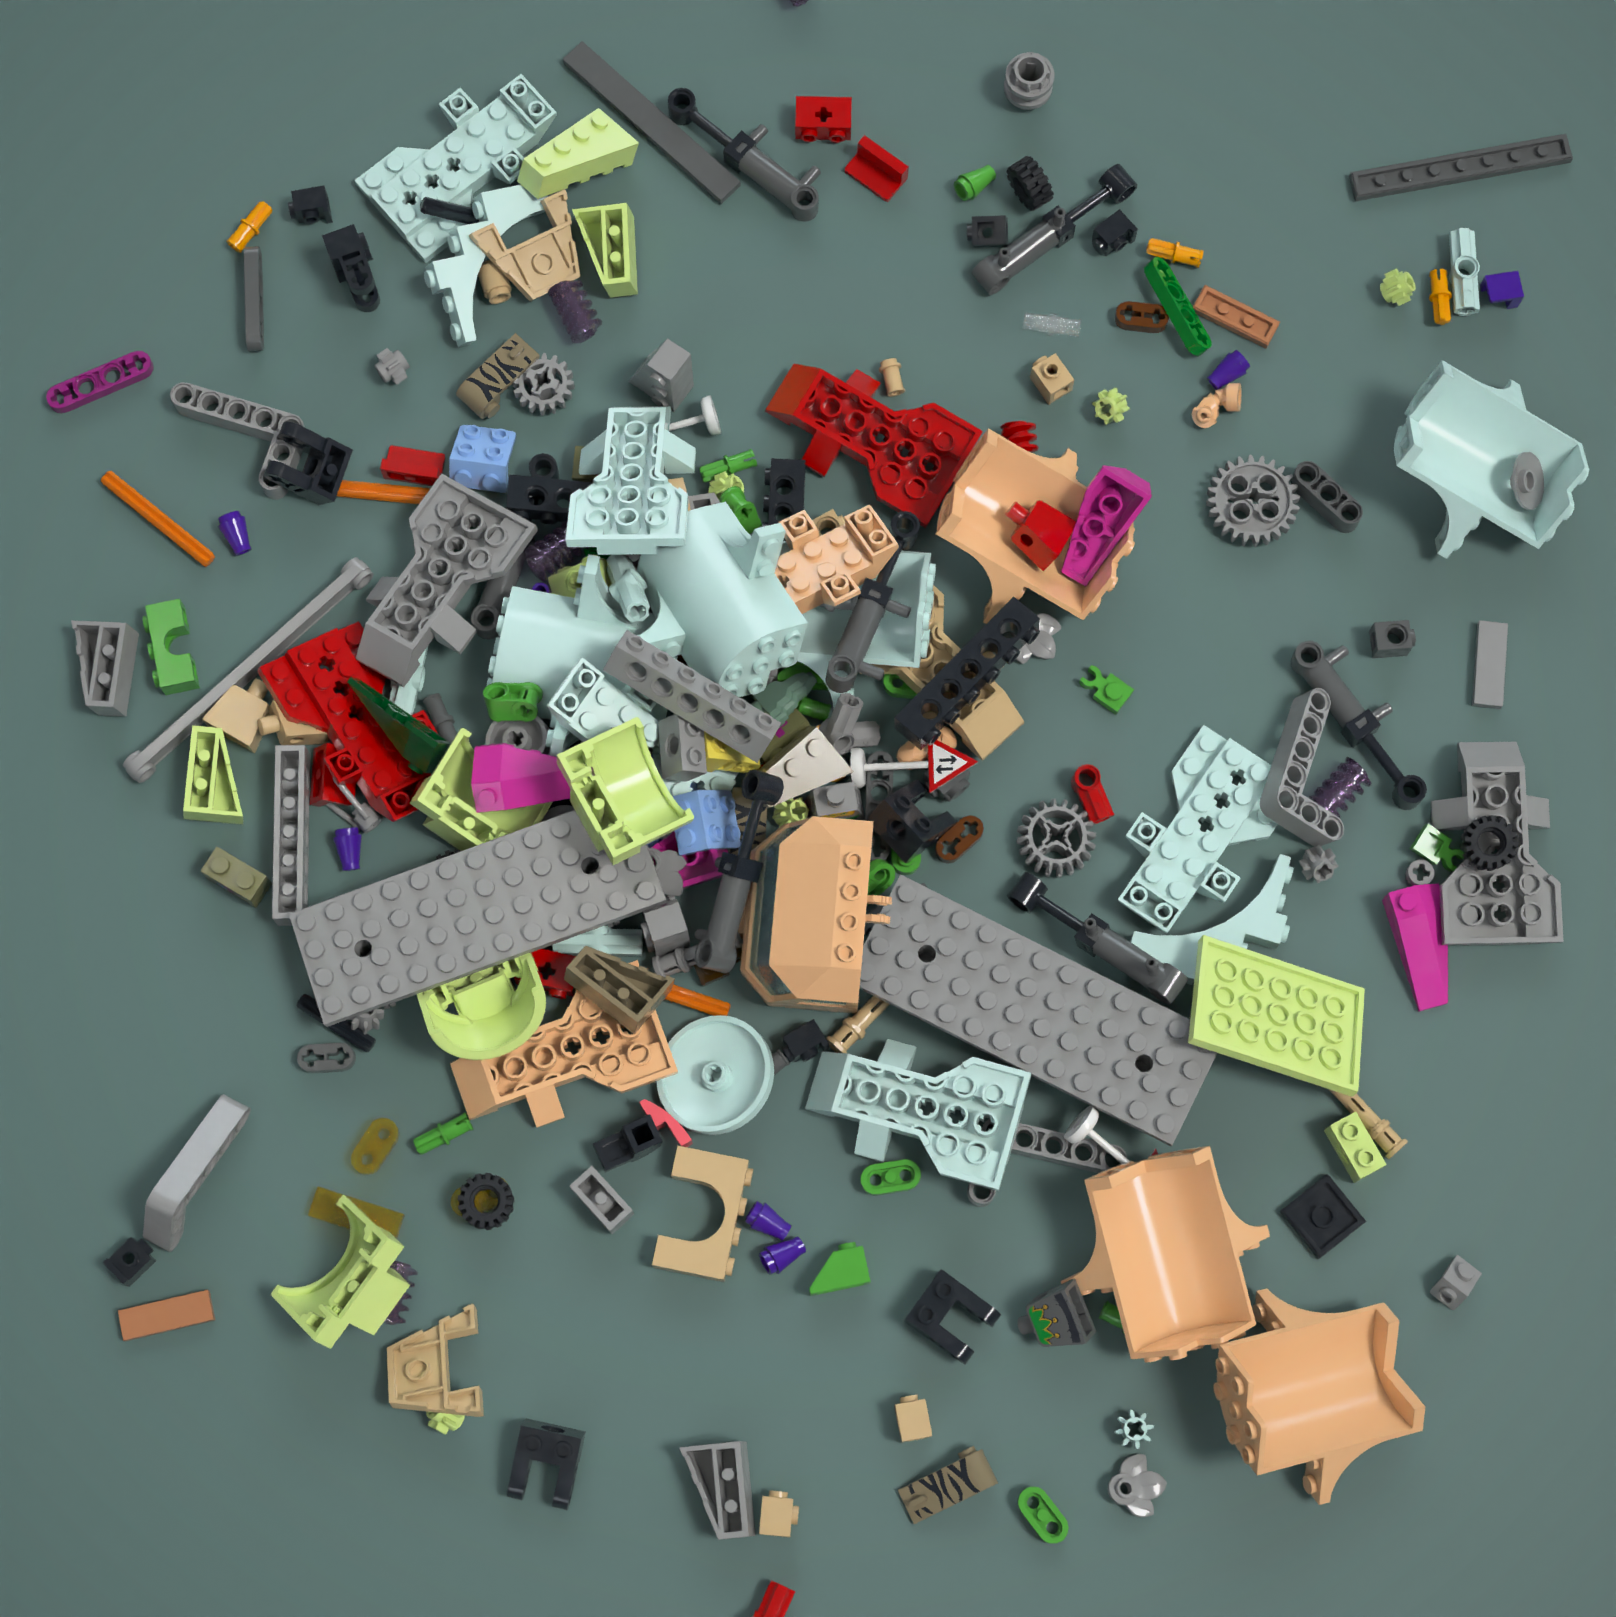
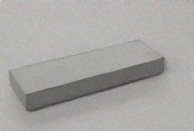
(1490, 664)

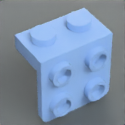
(481, 458)
(713, 822)

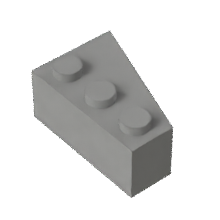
(665, 375)
(107, 664)
(665, 928)
(724, 1485)

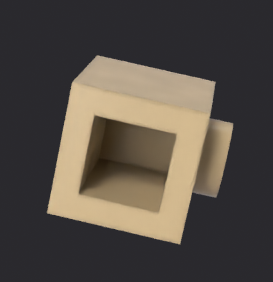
(1051, 378)
(777, 1514)

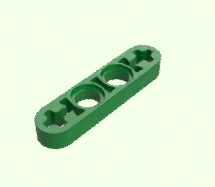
(1177, 306)

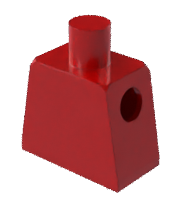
(1040, 531)

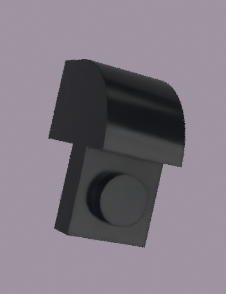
(629, 1144)

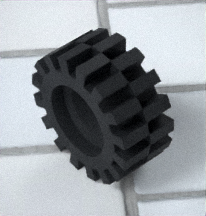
(1029, 183)
(1501, 830)
(472, 1188)

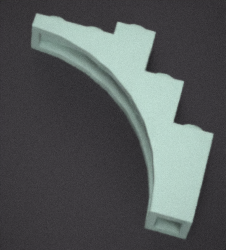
(458, 274)
(1254, 924)

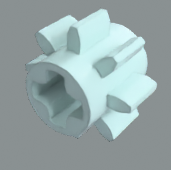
(1142, 1428)

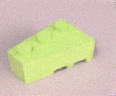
(611, 243)
(210, 780)

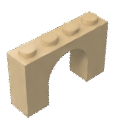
(710, 1256)

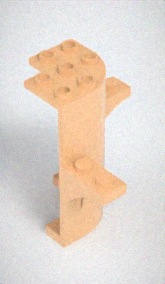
(976, 522)
(1170, 1254)
(1314, 1390)

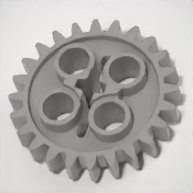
(1250, 476)

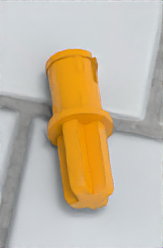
(249, 226)
(1174, 252)
(1440, 297)

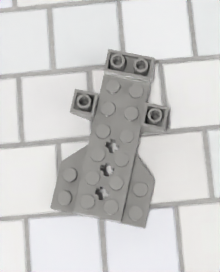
(422, 603)
(1496, 785)

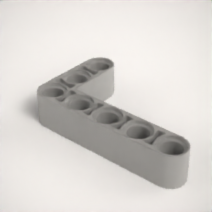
(248, 424)
(1282, 793)
(1038, 1151)
(168, 1200)

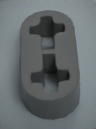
(325, 1051)

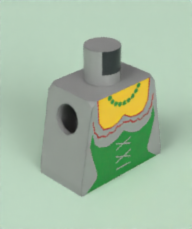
(836, 801)

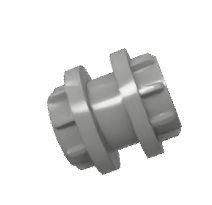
(1029, 80)

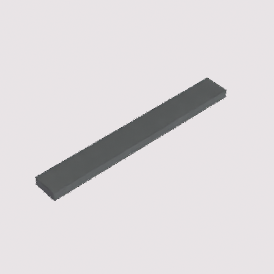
(651, 122)
(1460, 167)

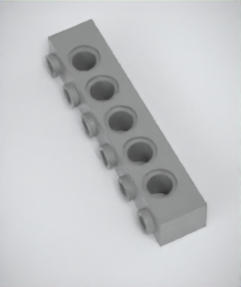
(691, 696)
(290, 832)

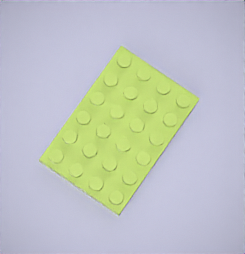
(1277, 1016)

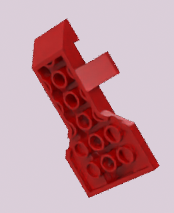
(846, 419)
(362, 747)

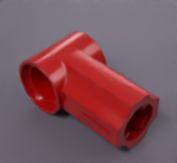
(1092, 797)
(775, 1601)

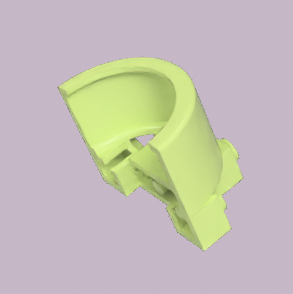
(626, 797)
(451, 806)
(490, 1010)
(356, 1290)

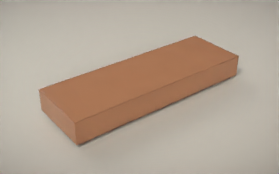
(1235, 316)
(166, 1315)

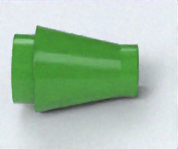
(974, 182)

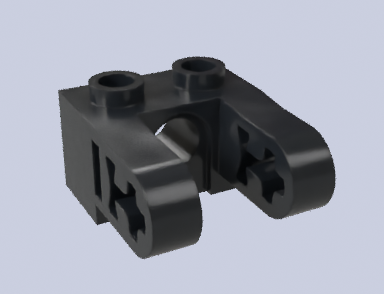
(350, 259)
(322, 469)
(905, 825)
(935, 1305)
(549, 1445)

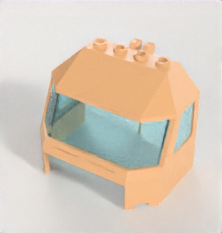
(810, 914)

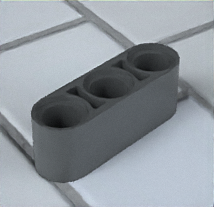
(1329, 510)

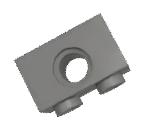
(681, 749)
(601, 1200)

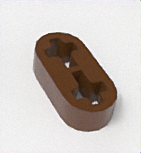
(1142, 317)
(954, 834)

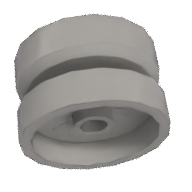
(520, 734)

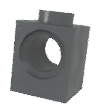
(1382, 647)

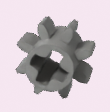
(391, 366)
(1318, 863)
(367, 1020)

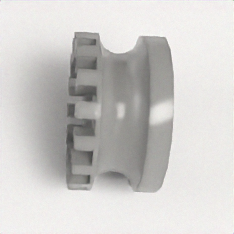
(1427, 868)

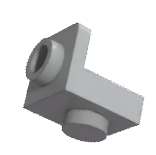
(1456, 1283)

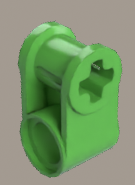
(743, 509)
(510, 702)

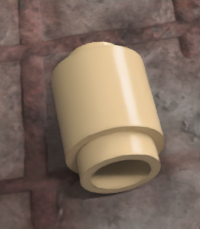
(494, 283)

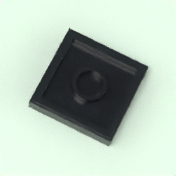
(1322, 1216)

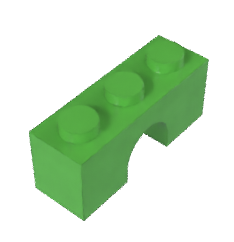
(165, 623)

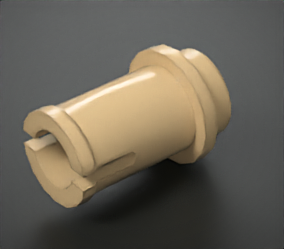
(892, 377)

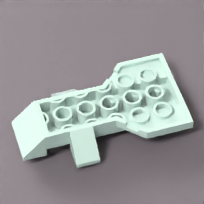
(482, 146)
(631, 500)
(592, 705)
(1184, 858)
(889, 1098)

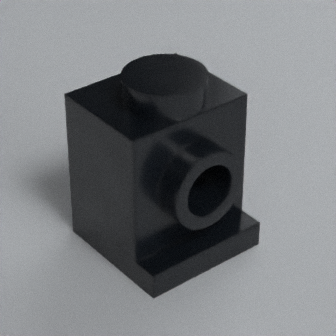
(310, 205)
(980, 223)
(1113, 233)
(804, 1042)
(130, 1272)

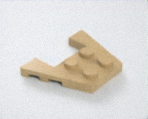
(540, 260)
(421, 1369)

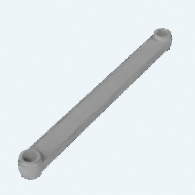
(353, 575)

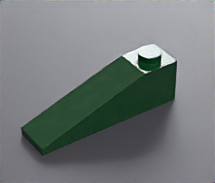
(410, 736)

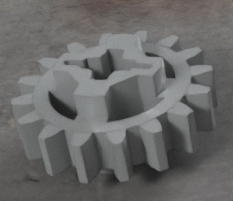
(549, 394)

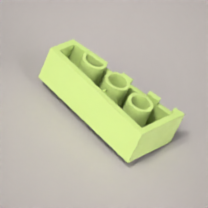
(575, 155)

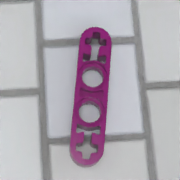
(101, 386)

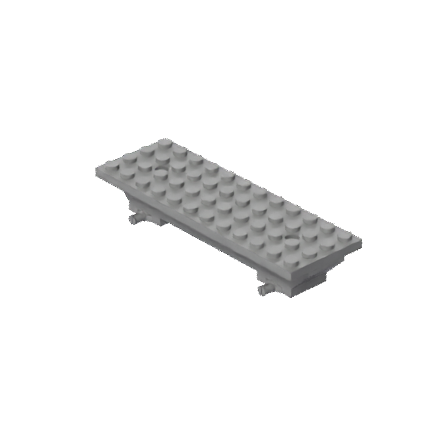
(466, 915)
(1035, 1010)

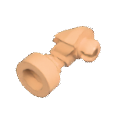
(1208, 410)
(910, 753)

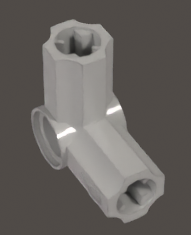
(843, 729)

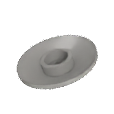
(1527, 480)

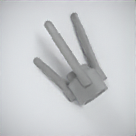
(364, 816)

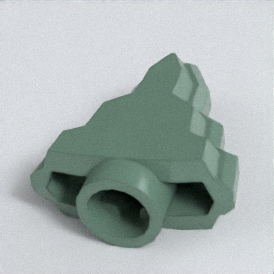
(782, 698)

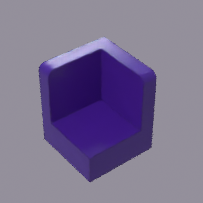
(1503, 288)

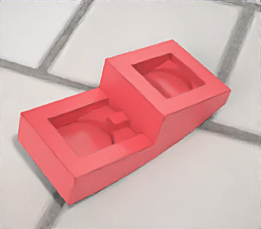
(662, 1118)

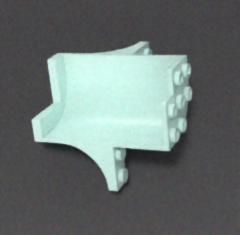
(1465, 445)
(723, 601)
(550, 632)
(896, 640)

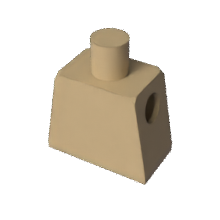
(238, 714)
(289, 732)

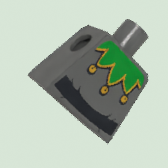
(1058, 1317)

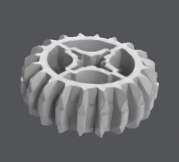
(1049, 828)

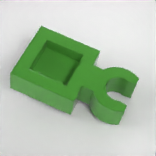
(1109, 692)
(1433, 847)

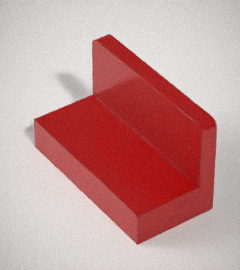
(877, 169)
(412, 465)
(322, 785)

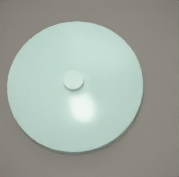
(720, 1075)

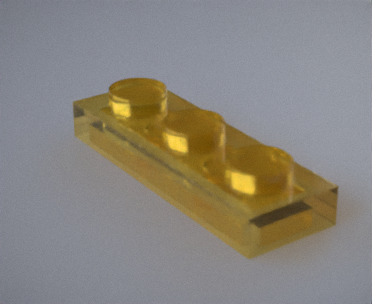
(325, 1209)

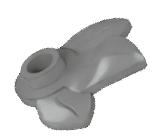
(1044, 644)
(667, 867)
(1141, 1486)

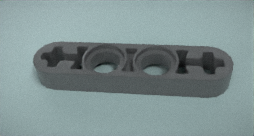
(253, 298)
(871, 804)

